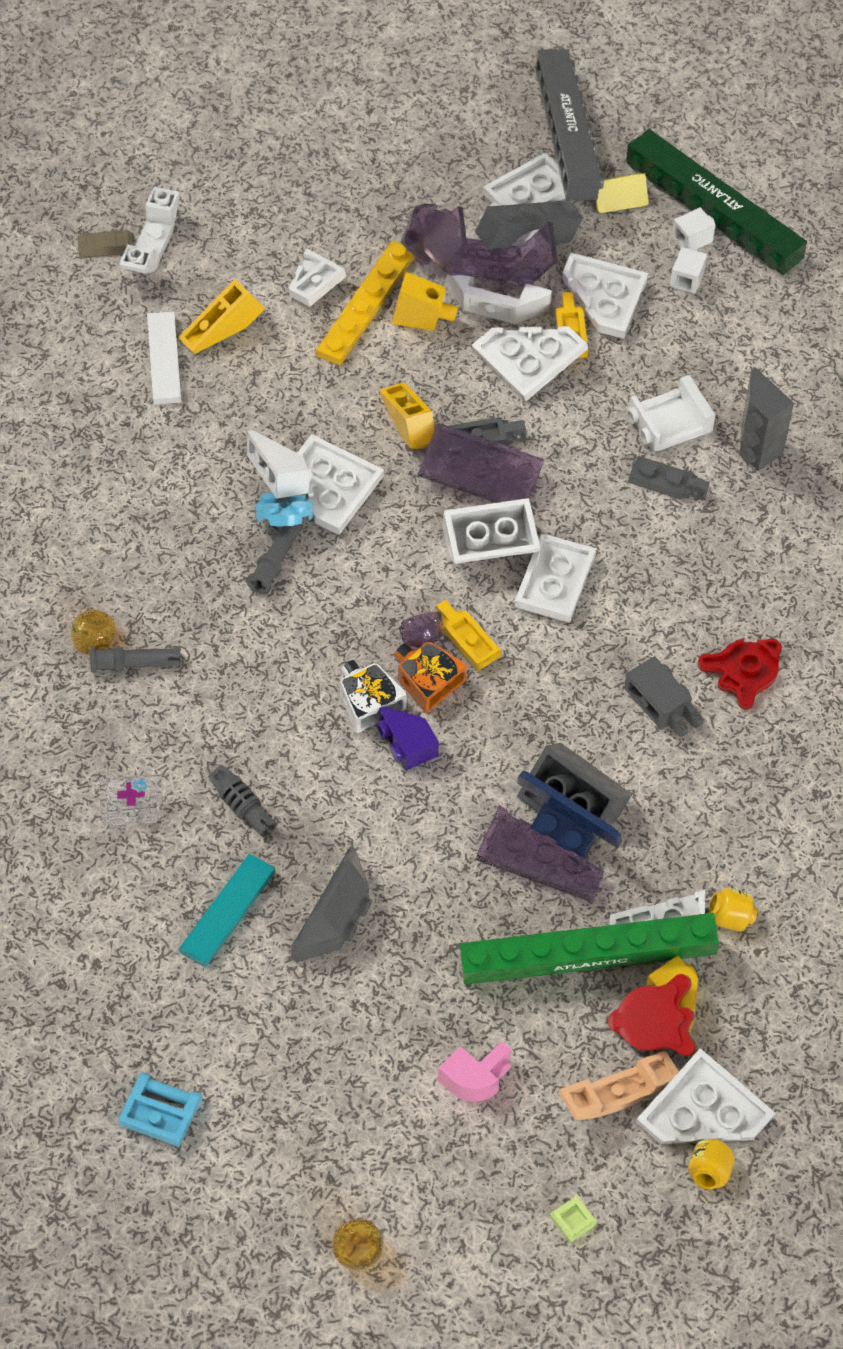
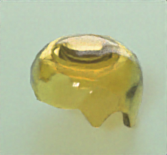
(93, 629)
(358, 1244)

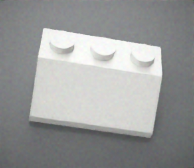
(490, 531)

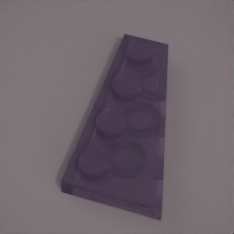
(526, 853)

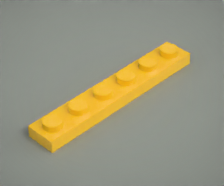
(365, 303)

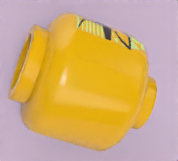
(733, 909)
(711, 1164)

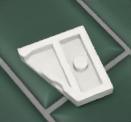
(315, 278)

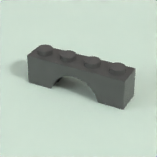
(507, 223)

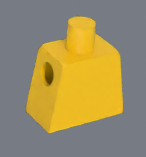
(422, 304)

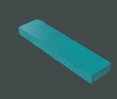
(227, 910)

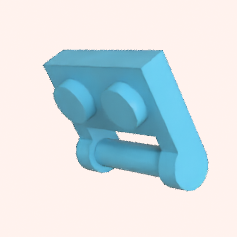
(158, 1118)

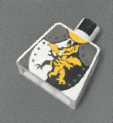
(366, 692)

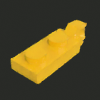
(573, 317)
(468, 636)

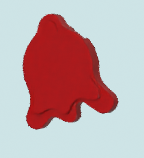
(744, 668)
(654, 1019)

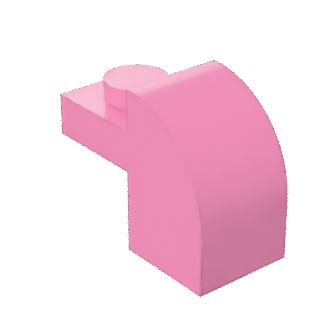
(474, 1079)

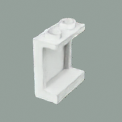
(672, 416)

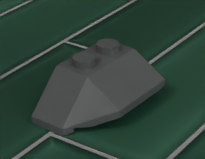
(335, 912)

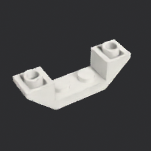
(160, 216)
(533, 300)

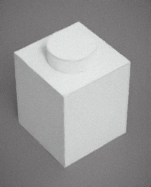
(693, 229)
(688, 270)

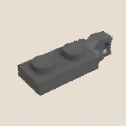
(495, 430)
(667, 479)

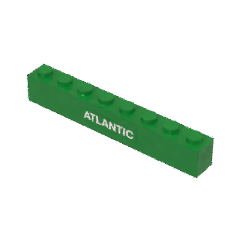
(589, 948)

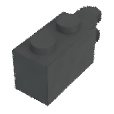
(662, 696)

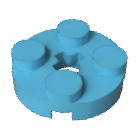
(283, 511)

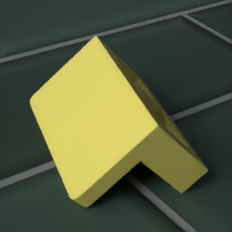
(622, 193)

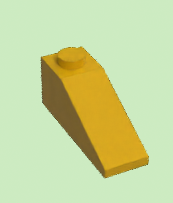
(224, 317)
(409, 415)

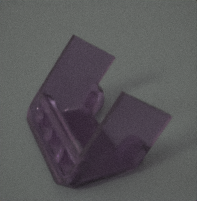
(470, 257)

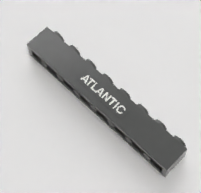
(568, 125)

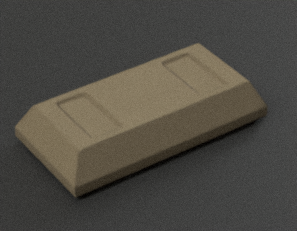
(103, 243)

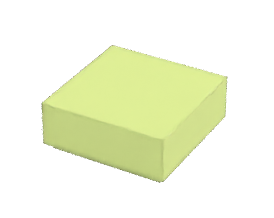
(573, 1219)

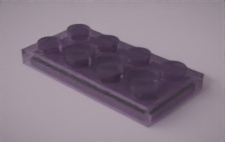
(479, 466)

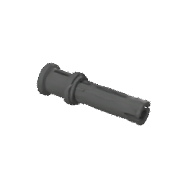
(270, 564)
(119, 658)

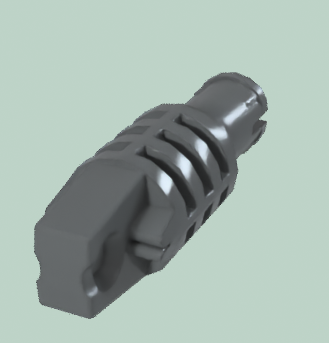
(241, 799)

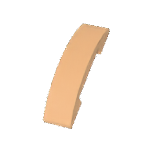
(619, 1090)

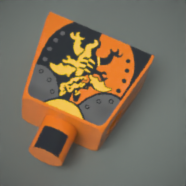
(429, 673)

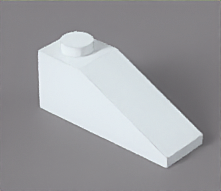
(278, 466)

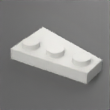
(671, 908)

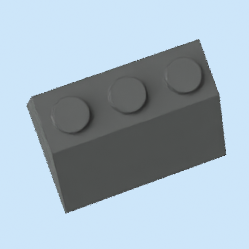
(764, 421)
(579, 782)

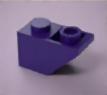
(409, 737)

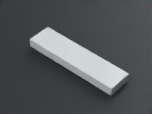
(164, 358)

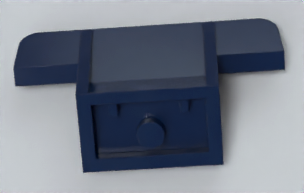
(565, 820)

